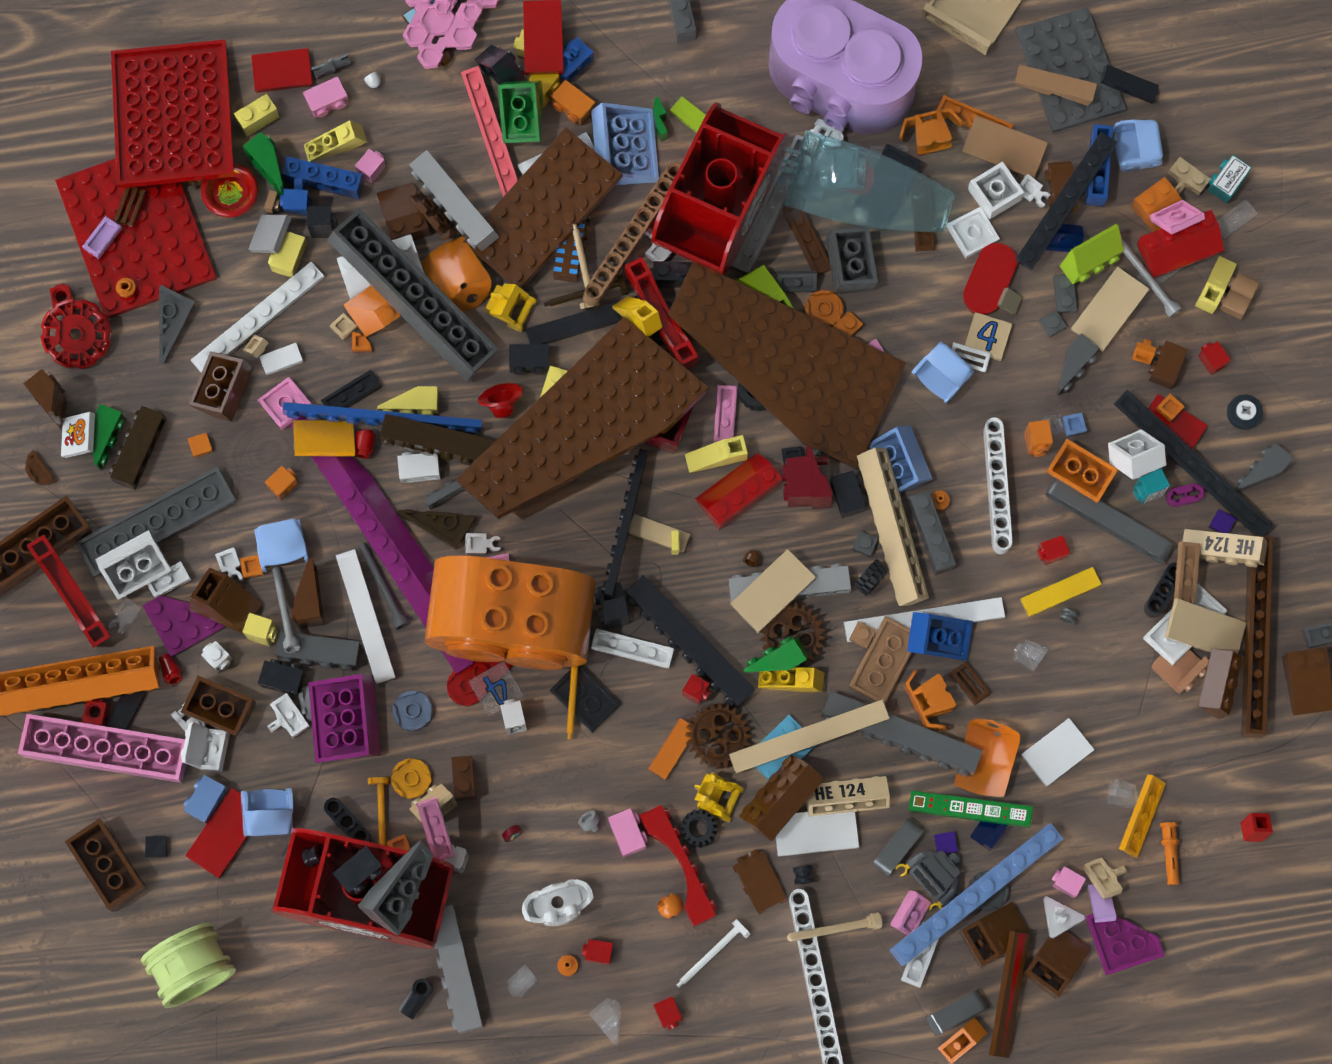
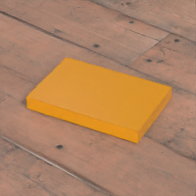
(323, 438)

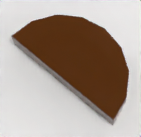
(37, 470)

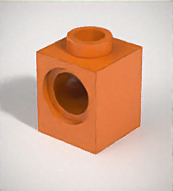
(281, 482)

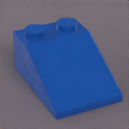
(940, 636)

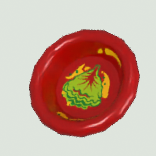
(230, 195)

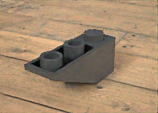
(1077, 357)
(1272, 464)

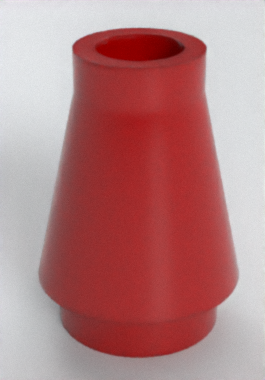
(171, 672)

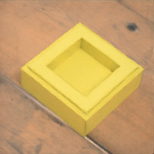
(675, 543)

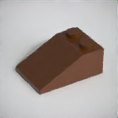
(401, 214)
(307, 601)
(1308, 680)

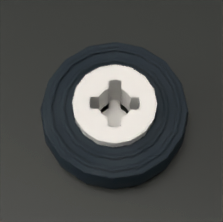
(1246, 418)

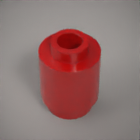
(364, 443)

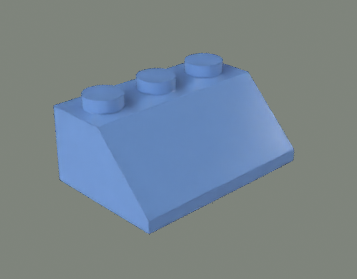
(905, 458)

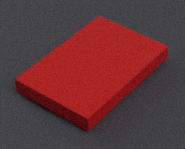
(281, 70)
(1183, 425)

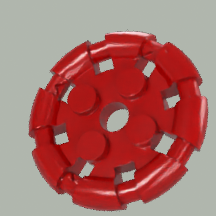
(88, 333)

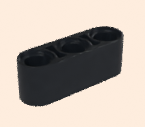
(1159, 598)
(343, 813)

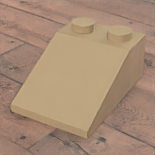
(445, 799)

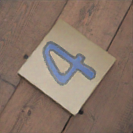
(988, 335)

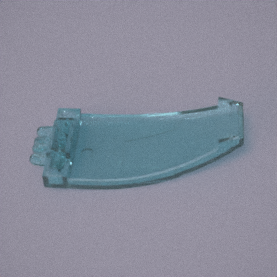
(863, 187)

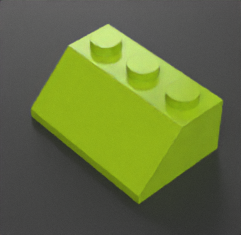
(1093, 255)

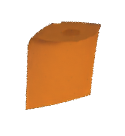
(454, 265)
(996, 758)

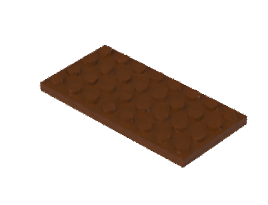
(543, 207)

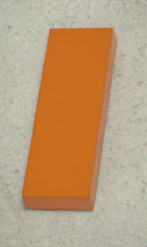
(671, 750)

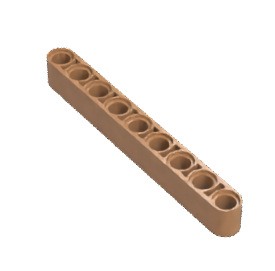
(628, 241)

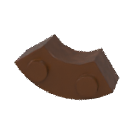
(1057, 176)

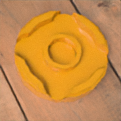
(411, 778)

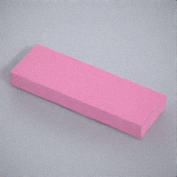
(725, 412)
(435, 828)

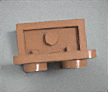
(1183, 672)

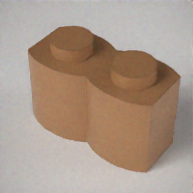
(1239, 295)

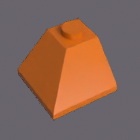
(370, 311)

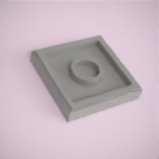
(269, 233)

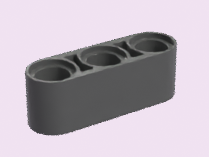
(897, 847)
(956, 1012)

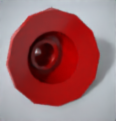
(501, 399)

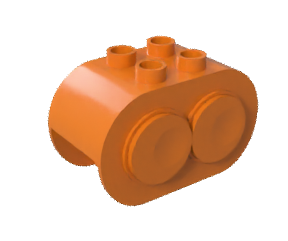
(510, 612)

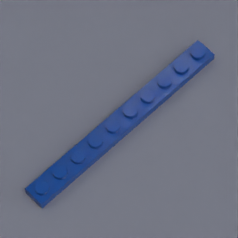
(373, 417)

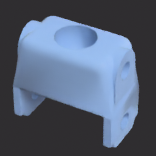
(1138, 145)
(943, 372)
(280, 543)
(267, 812)

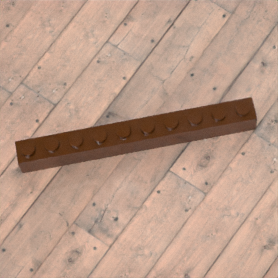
(1257, 647)

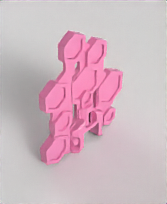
(438, 20)

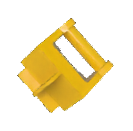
(503, 302)
(710, 793)

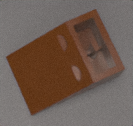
(223, 600)
(989, 936)
(1056, 963)

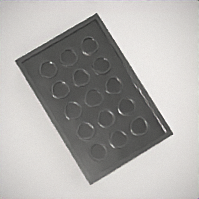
(1072, 49)

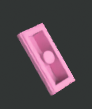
(910, 912)

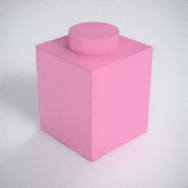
(370, 165)
(1068, 882)

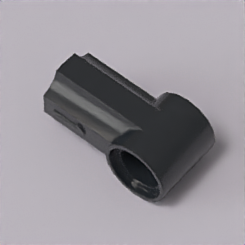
(415, 1000)

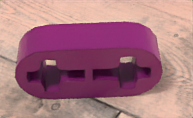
(1185, 500)

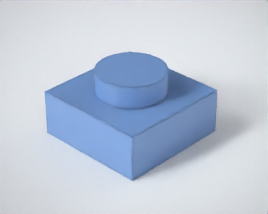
(1074, 425)

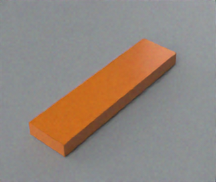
(968, 113)

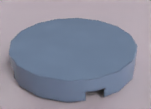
(412, 710)

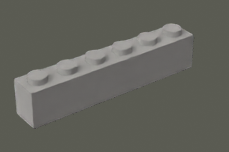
(454, 201)
(827, 582)
(457, 975)

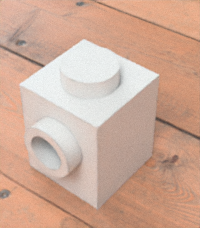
(216, 656)

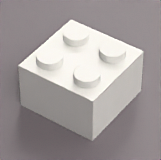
(995, 190)
(1137, 454)

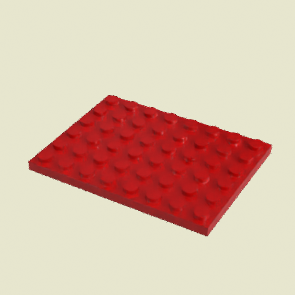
(172, 114)
(156, 252)

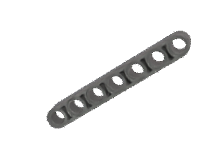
(1111, 521)

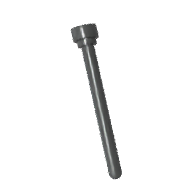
(399, 619)

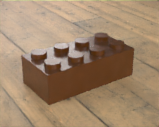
(781, 797)
(106, 865)

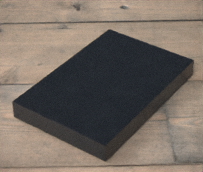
(593, 701)

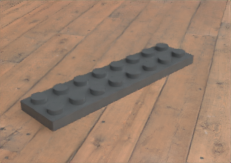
(162, 517)

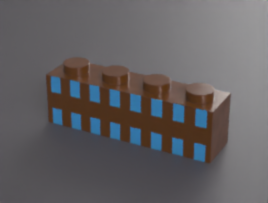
(567, 261)

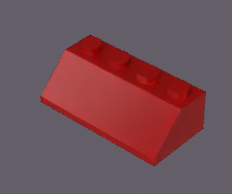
(1169, 252)
(739, 490)

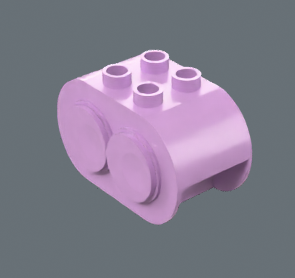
(844, 63)

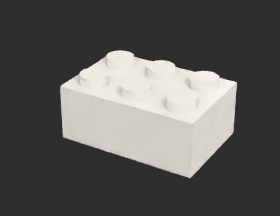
(133, 565)

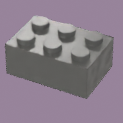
(851, 259)

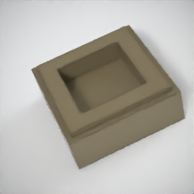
(1009, 301)

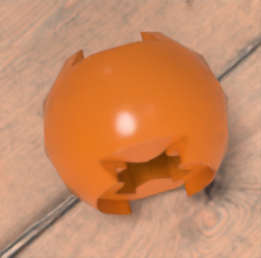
(670, 906)

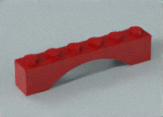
(671, 333)
(68, 590)
(658, 827)

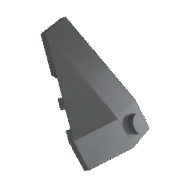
(393, 895)

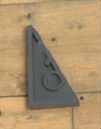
(172, 316)

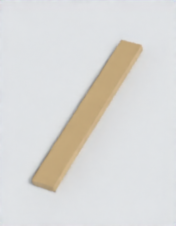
(809, 736)

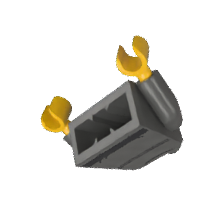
(935, 874)

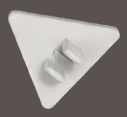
(1060, 917)

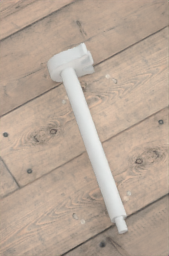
(738, 927)

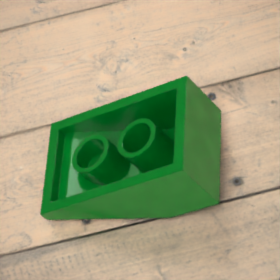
(521, 111)
(263, 157)

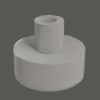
(589, 821)

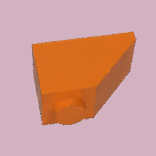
(962, 1040)

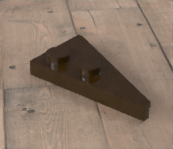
(446, 527)

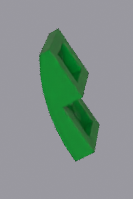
(659, 115)

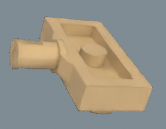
(1188, 177)
(1104, 877)

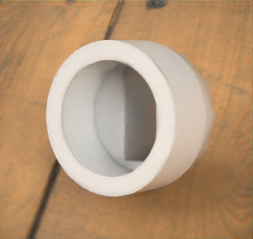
(373, 80)

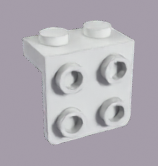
(205, 747)

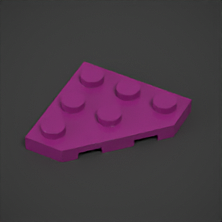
(178, 625)
(1122, 944)

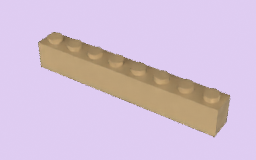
(892, 527)

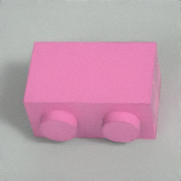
(326, 98)
(627, 832)

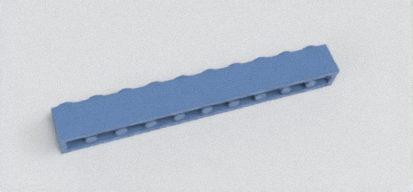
(976, 894)

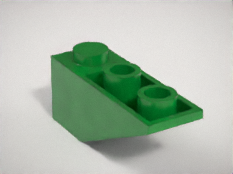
(107, 425)
(784, 657)

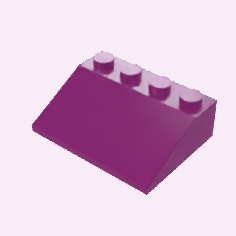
(344, 718)

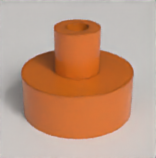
(940, 505)
(571, 969)

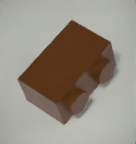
(1167, 365)
(463, 778)

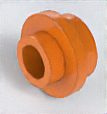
(129, 291)

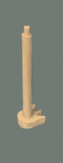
(580, 251)

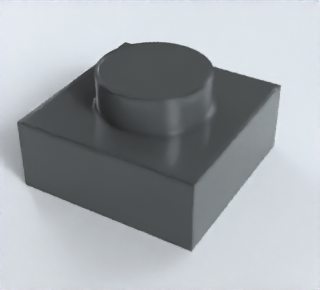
(1052, 324)
(864, 544)

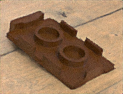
(429, 211)
(759, 880)

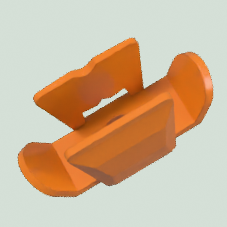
(931, 133)
(930, 700)

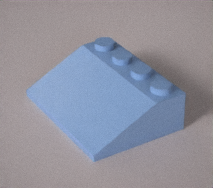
(626, 141)

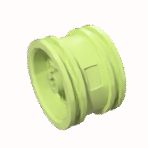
(188, 964)

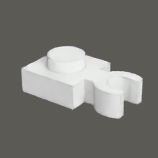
(1032, 190)
(477, 543)
(229, 563)

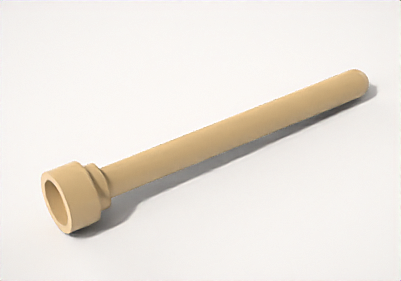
(872, 922)

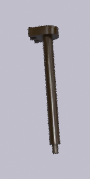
(620, 282)

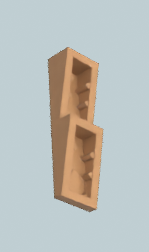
(1057, 84)

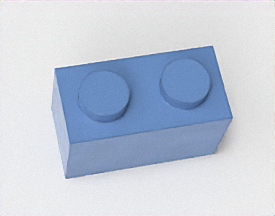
(205, 799)

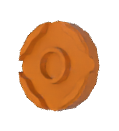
(824, 307)

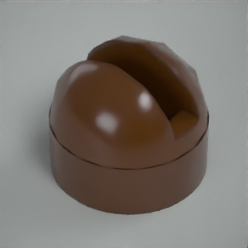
(446, 58)
(752, 558)

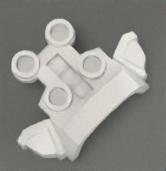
(538, 906)

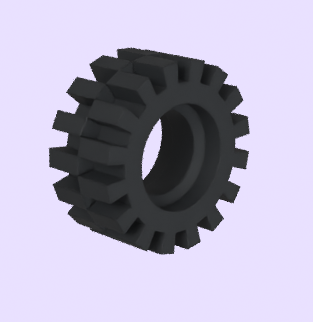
(871, 577)
(699, 841)

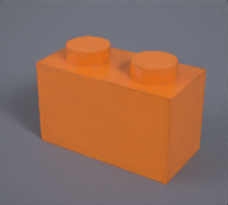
(572, 103)
(1038, 438)

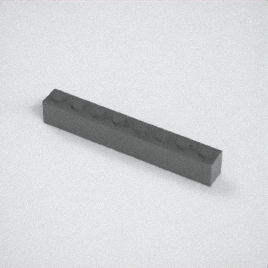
(911, 738)

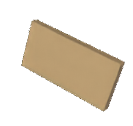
(1110, 308)
(772, 591)
(1204, 628)

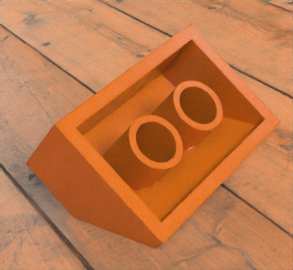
(1082, 470)

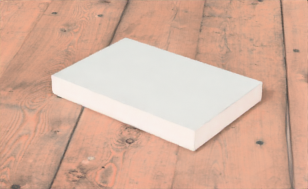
(1057, 752)

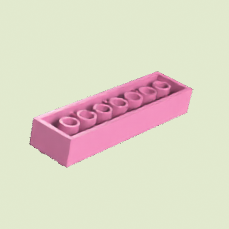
(102, 748)

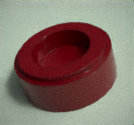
(512, 833)

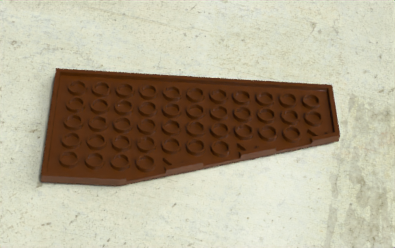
(801, 370)
(591, 415)

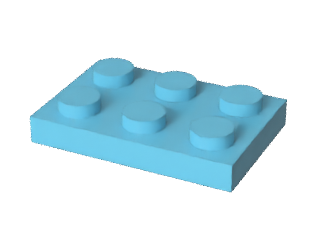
(786, 726)

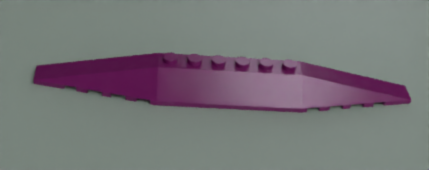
(384, 533)

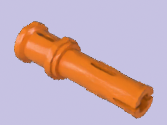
(1170, 846)

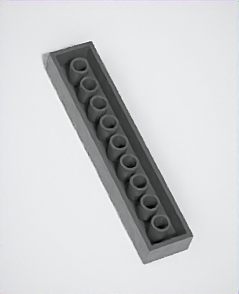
(412, 294)

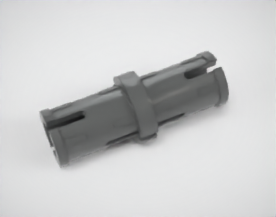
(331, 65)

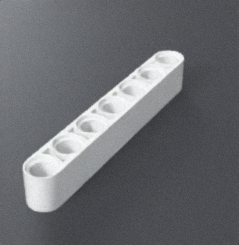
(994, 494)
(365, 616)

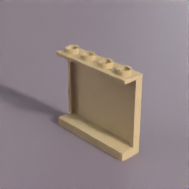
(972, 21)

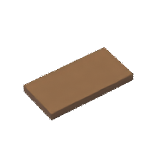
(999, 143)
(882, 661)

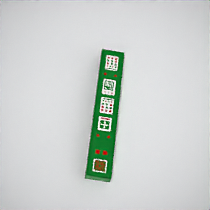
(970, 809)

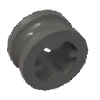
(1069, 616)

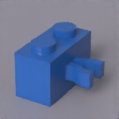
(575, 58)
(297, 200)

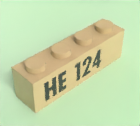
(1228, 547)
(849, 796)

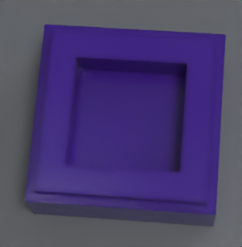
(1222, 522)
(946, 842)

